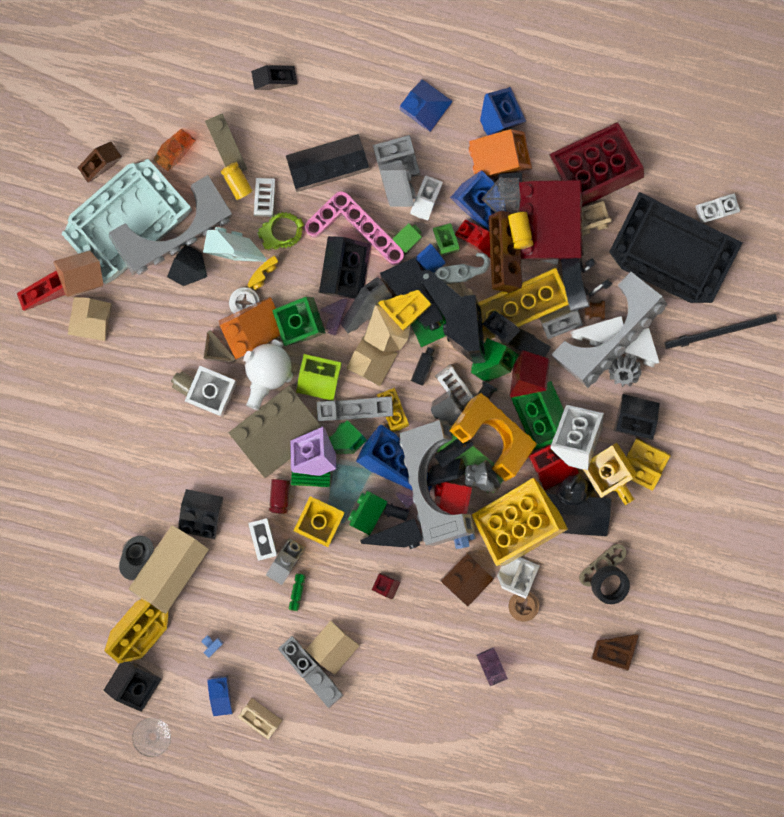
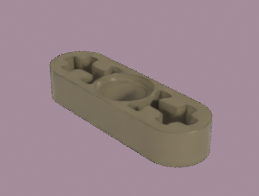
(610, 552)

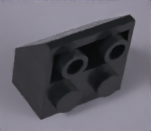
(637, 417)
(200, 514)

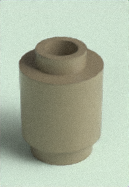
(182, 382)

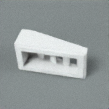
(261, 212)
(445, 372)

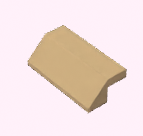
(168, 569)

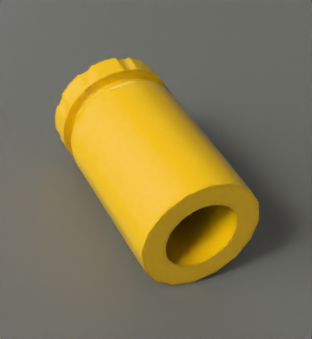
(236, 180)
(520, 230)

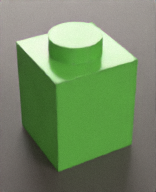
(408, 238)

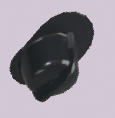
(574, 490)

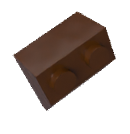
(467, 579)

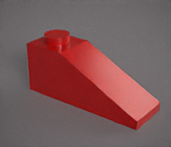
(41, 292)

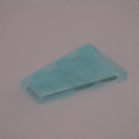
(346, 487)

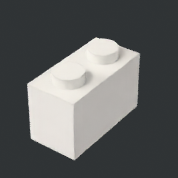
(263, 539)

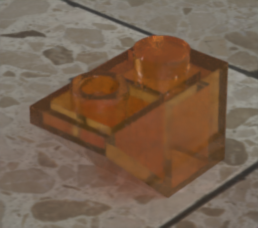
(174, 149)

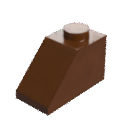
(99, 161)

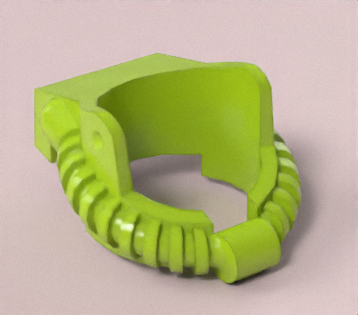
(267, 235)

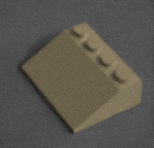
(268, 431)

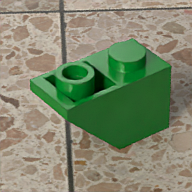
(346, 439)

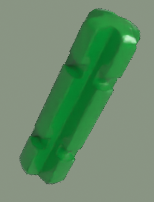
(297, 592)

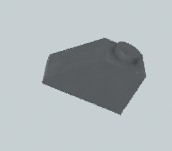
(447, 407)

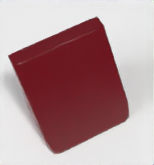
(385, 586)

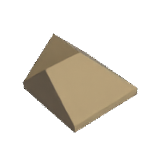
(89, 318)
(384, 331)
(371, 362)

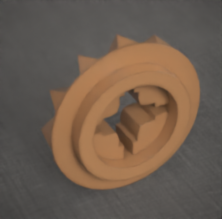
(526, 615)

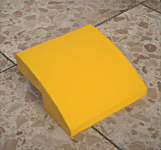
(647, 462)

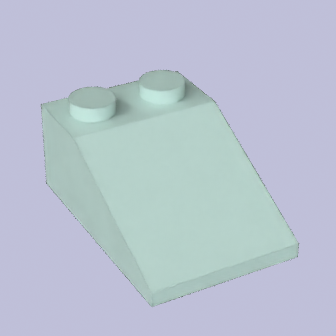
(231, 246)

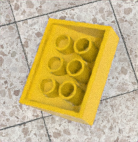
(518, 522)

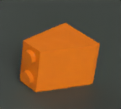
(500, 153)

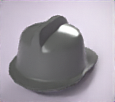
(134, 556)

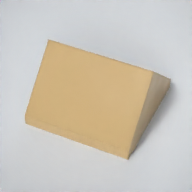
(332, 648)

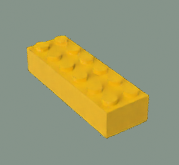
(534, 300)

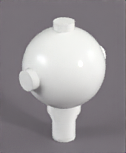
(267, 369)

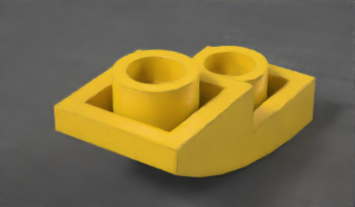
(258, 278)
(398, 420)

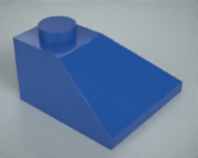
(425, 105)
(500, 112)

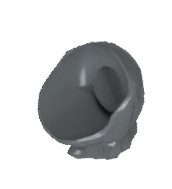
(482, 476)

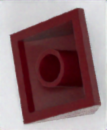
(529, 374)

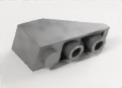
(364, 304)

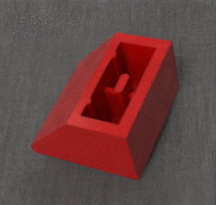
(550, 467)

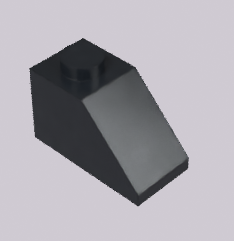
(273, 77)

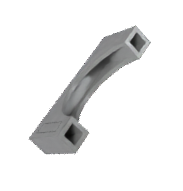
(141, 253)
(590, 363)
(419, 447)

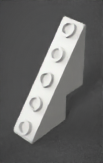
(604, 331)

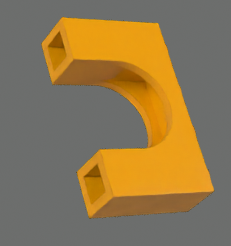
(516, 443)

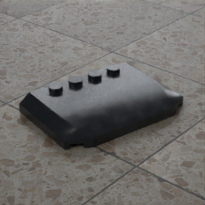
(673, 251)

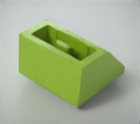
(318, 377)

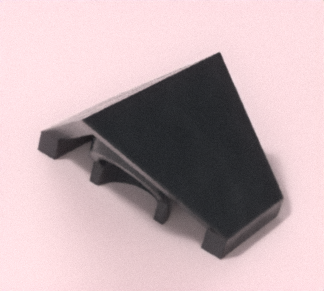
(187, 267)

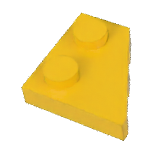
(406, 308)

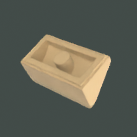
(260, 718)

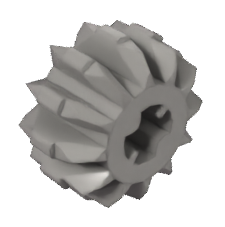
(625, 370)

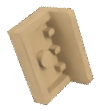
(595, 217)

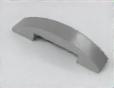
(355, 409)

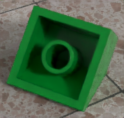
(299, 321)

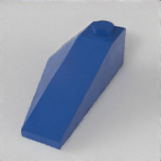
(470, 197)
(385, 457)

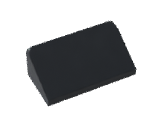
(452, 451)
(449, 472)

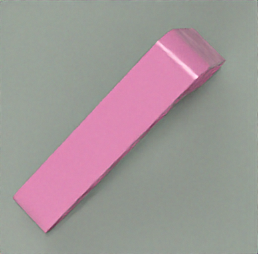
(358, 224)

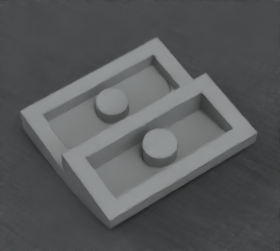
(397, 150)

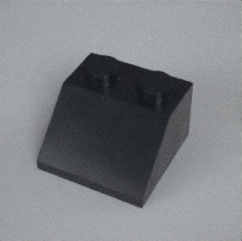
(132, 685)

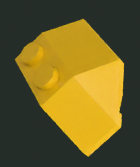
(136, 632)

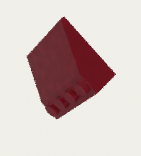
(599, 163)
(553, 218)

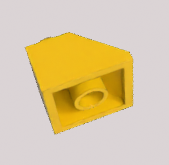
(318, 521)

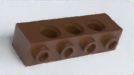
(505, 260)

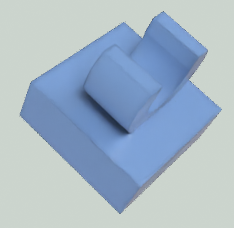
(463, 542)
(211, 645)

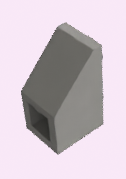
(285, 561)

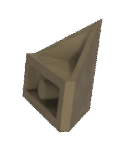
(216, 350)

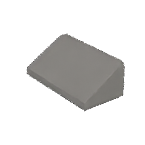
(560, 322)

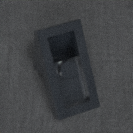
(501, 327)
(529, 343)

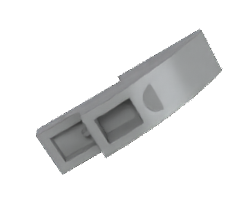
(310, 671)

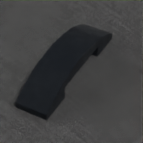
(574, 283)

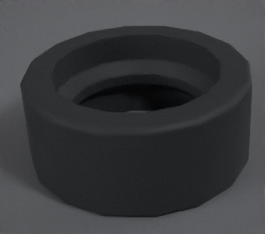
(619, 594)

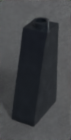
(406, 279)

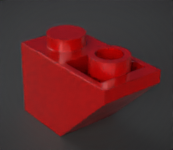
(475, 237)

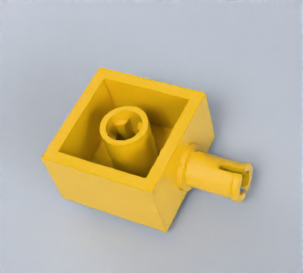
(615, 480)

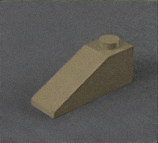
(224, 141)

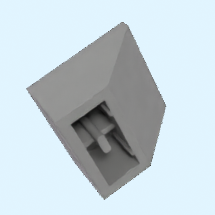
(396, 184)

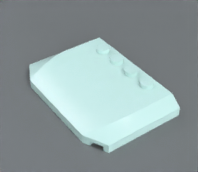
(134, 197)

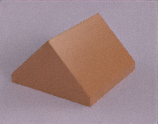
(79, 273)

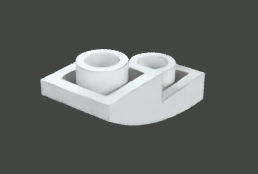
(717, 208)

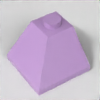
(313, 453)

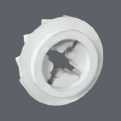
(238, 295)

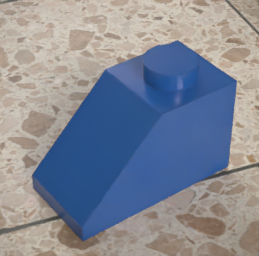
(430, 259)
(219, 695)

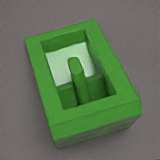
(446, 240)

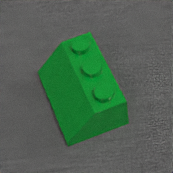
(540, 414)

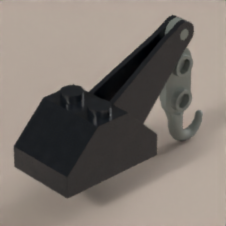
(463, 313)

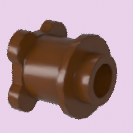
(596, 310)

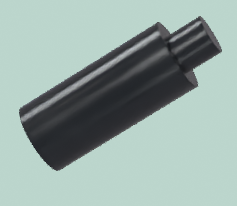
(423, 367)

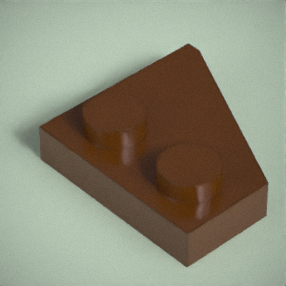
(615, 651)

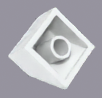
(211, 391)

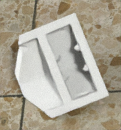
(518, 576)

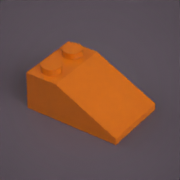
(250, 327)

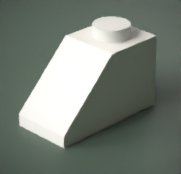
(426, 197)

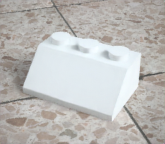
(577, 436)

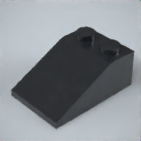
(400, 535)

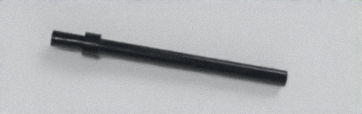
(684, 340)

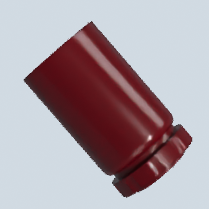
(279, 496)

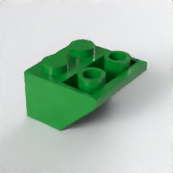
(498, 362)
(368, 512)

